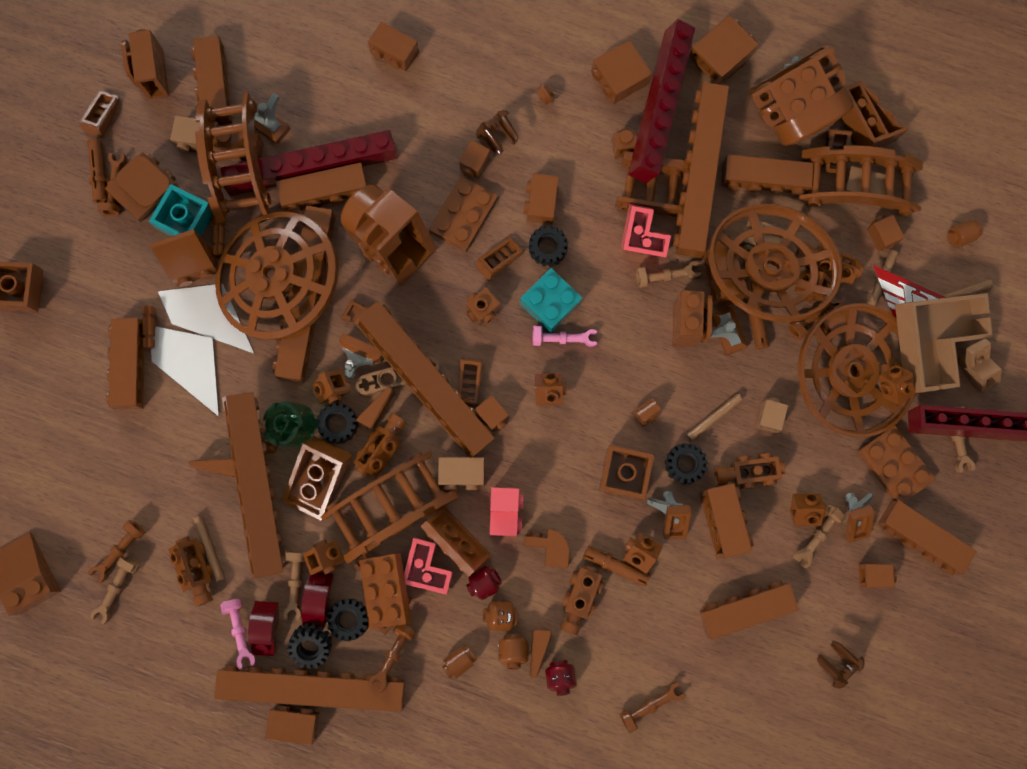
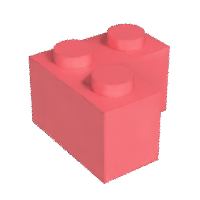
(639, 237)
(504, 512)
(420, 571)

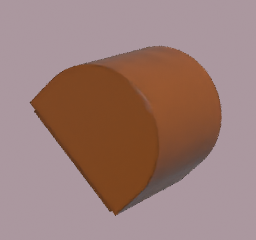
(647, 412)

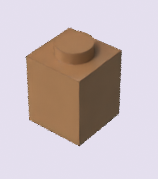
(771, 415)

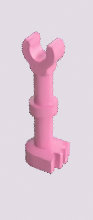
(562, 337)
(238, 631)

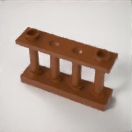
(673, 167)

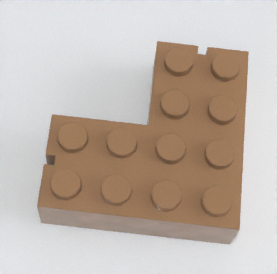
(929, 336)

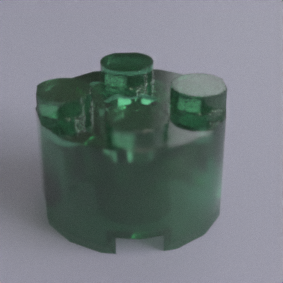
(289, 424)

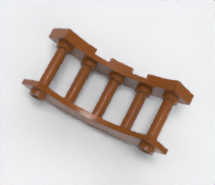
(866, 156)
(208, 157)
(397, 522)

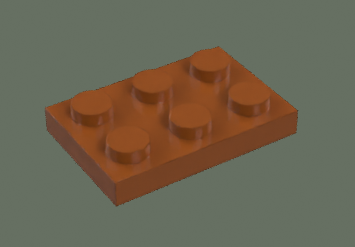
(463, 213)
(896, 465)
(456, 541)
(385, 591)

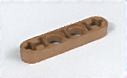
(397, 382)

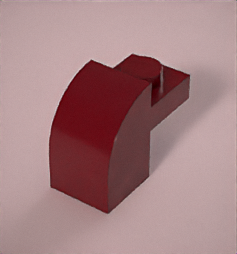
(316, 599)
(262, 628)

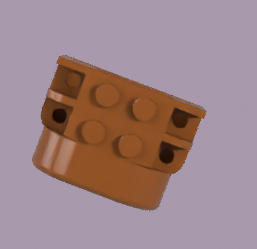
(803, 96)
(387, 231)

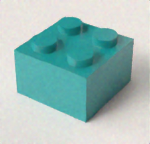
(181, 213)
(550, 301)

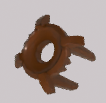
(486, 131)
(853, 665)

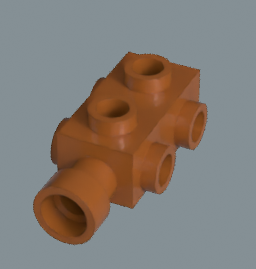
(849, 270)
(382, 449)
(753, 469)
(191, 569)
(583, 593)

